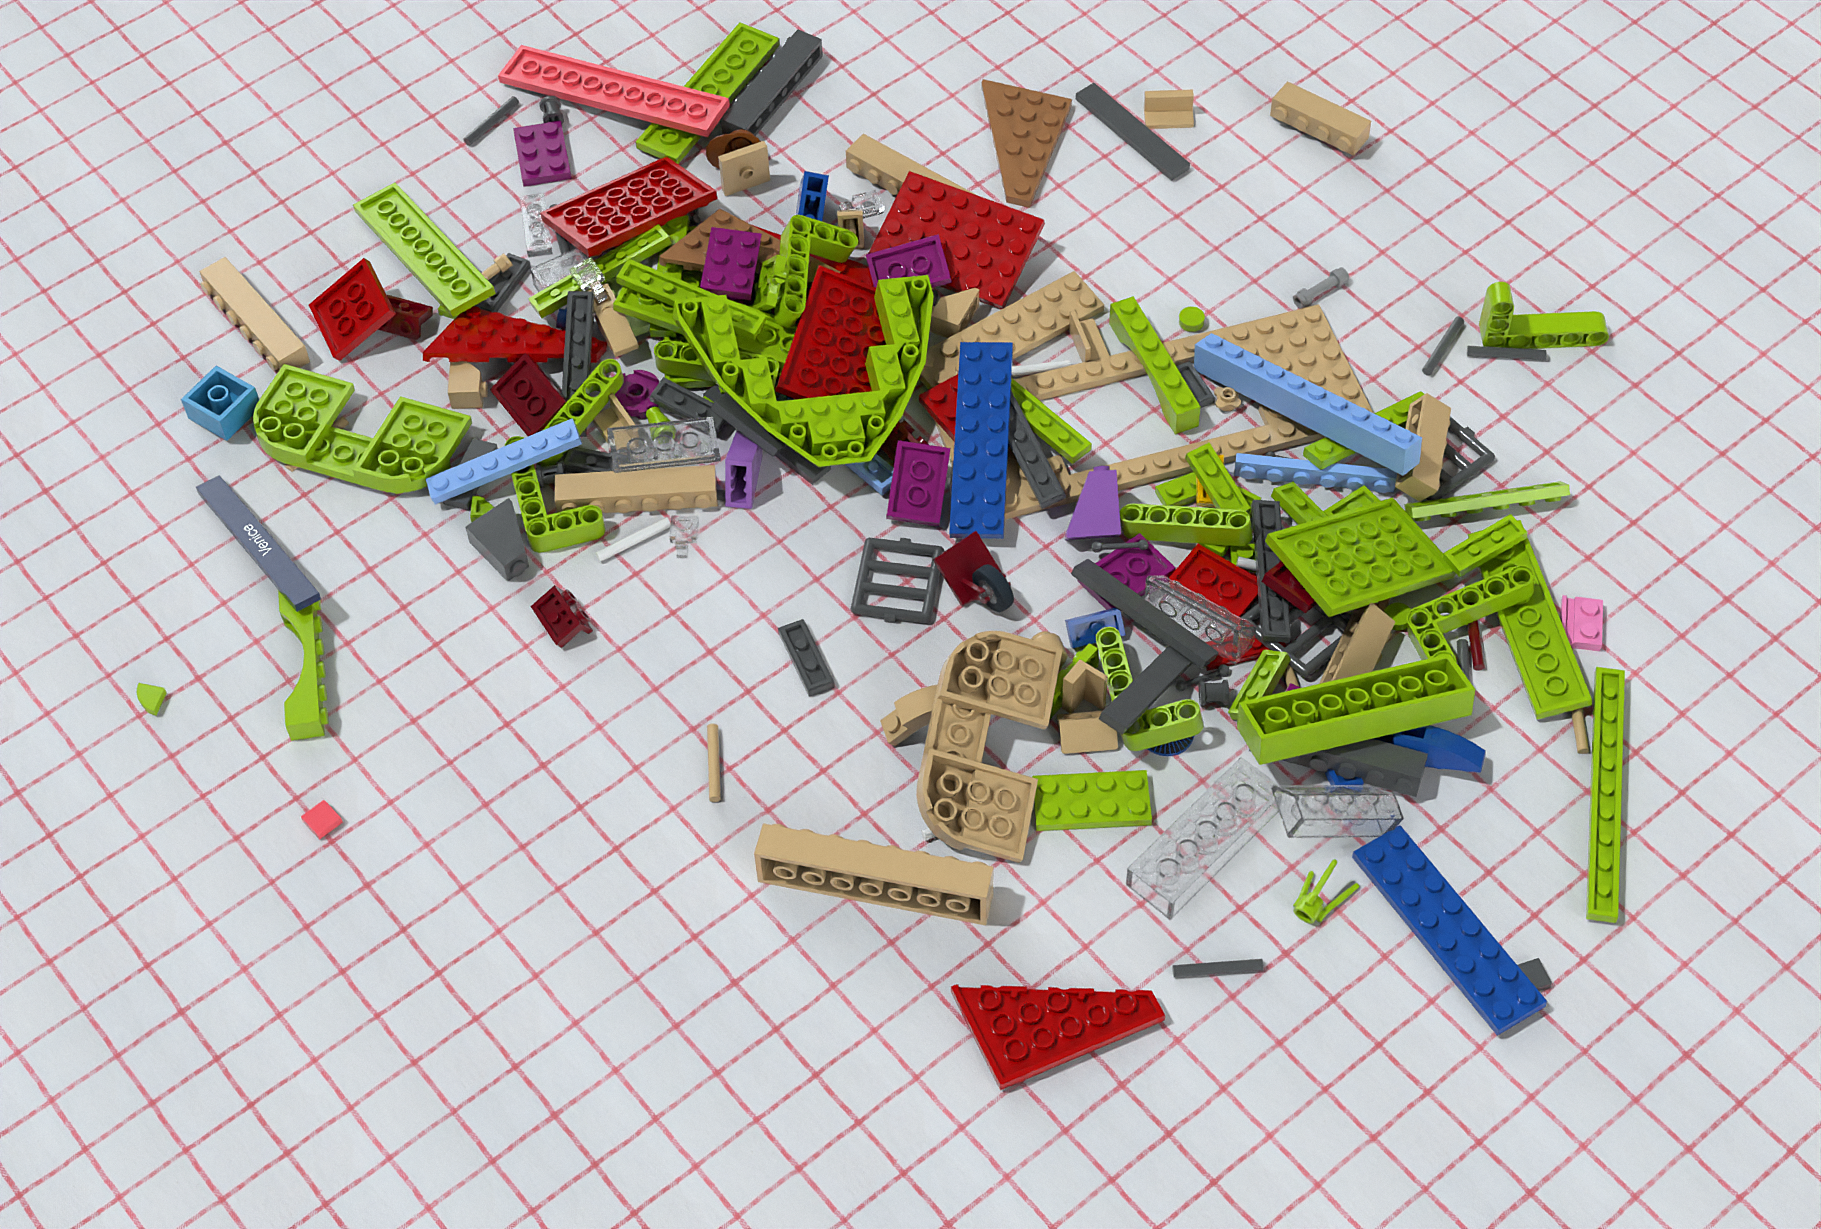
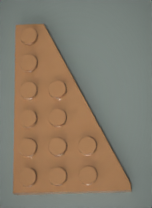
(1024, 135)
(693, 247)

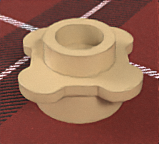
(1227, 398)

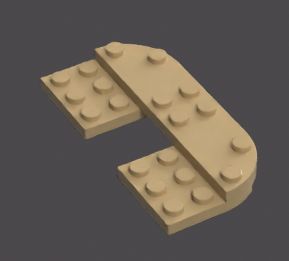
(956, 793)

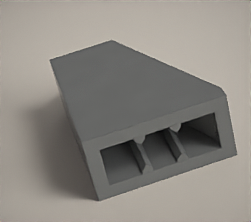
(499, 540)

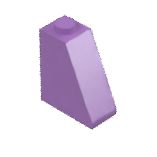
(742, 472)
(1097, 507)

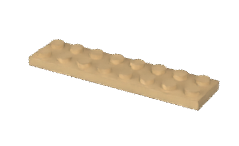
(1024, 323)

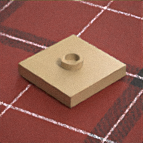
(744, 168)

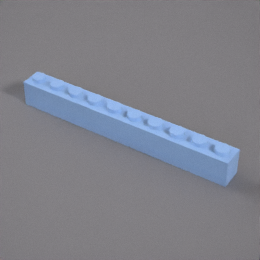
(1308, 404)

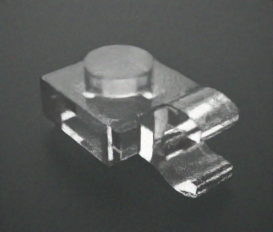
(867, 201)
(588, 276)
(682, 532)

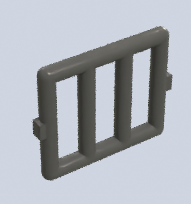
(1467, 469)
(867, 564)
(1303, 669)

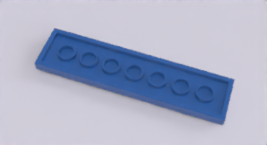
(981, 440)
(1449, 930)

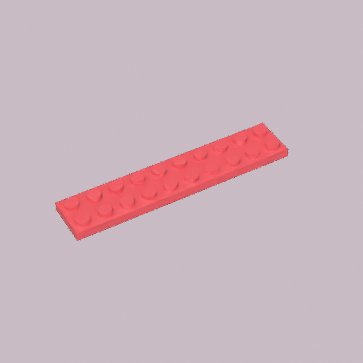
(614, 90)

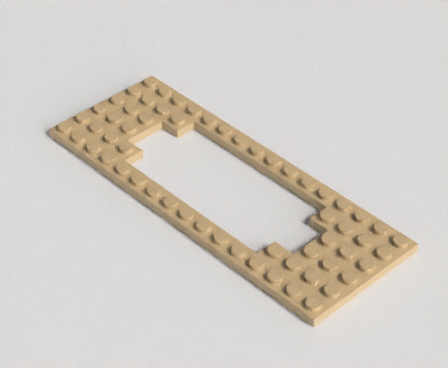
(1293, 340)

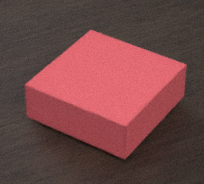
(321, 819)

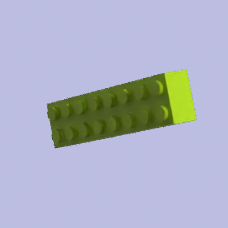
(1355, 709)

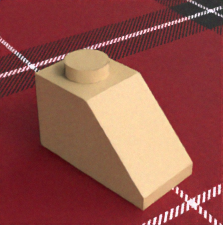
(852, 221)
(954, 312)
(466, 386)

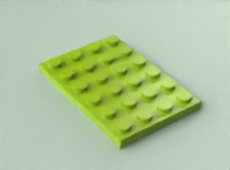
(1360, 556)

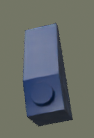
(812, 195)

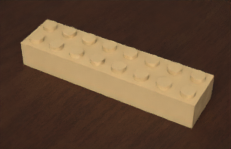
(874, 873)

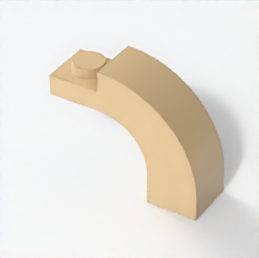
(911, 714)

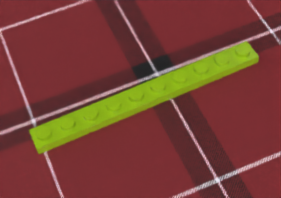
(1605, 796)

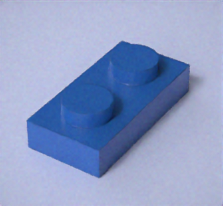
(1084, 628)

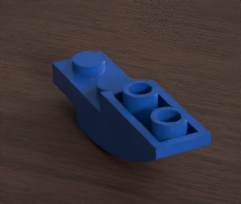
(1443, 748)

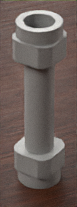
(1336, 278)

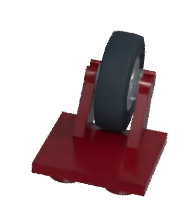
(974, 574)

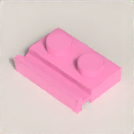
(1582, 622)

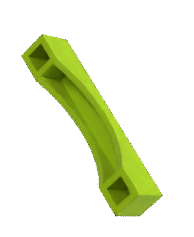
(1173, 393)
(304, 706)

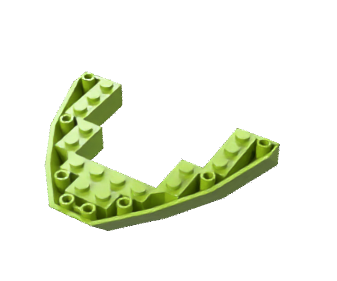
(826, 427)

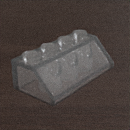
(663, 445)
(1203, 618)
(1336, 810)

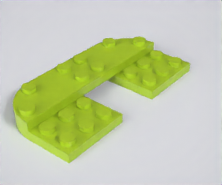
(410, 446)

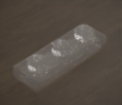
(536, 232)

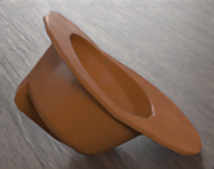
(727, 143)

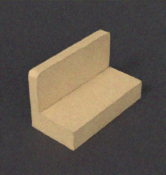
(1168, 109)
(1086, 338)
(612, 417)
(1084, 683)
(1085, 733)

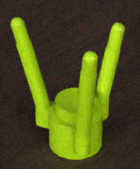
(1309, 906)

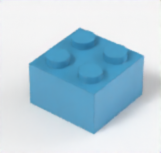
(221, 403)

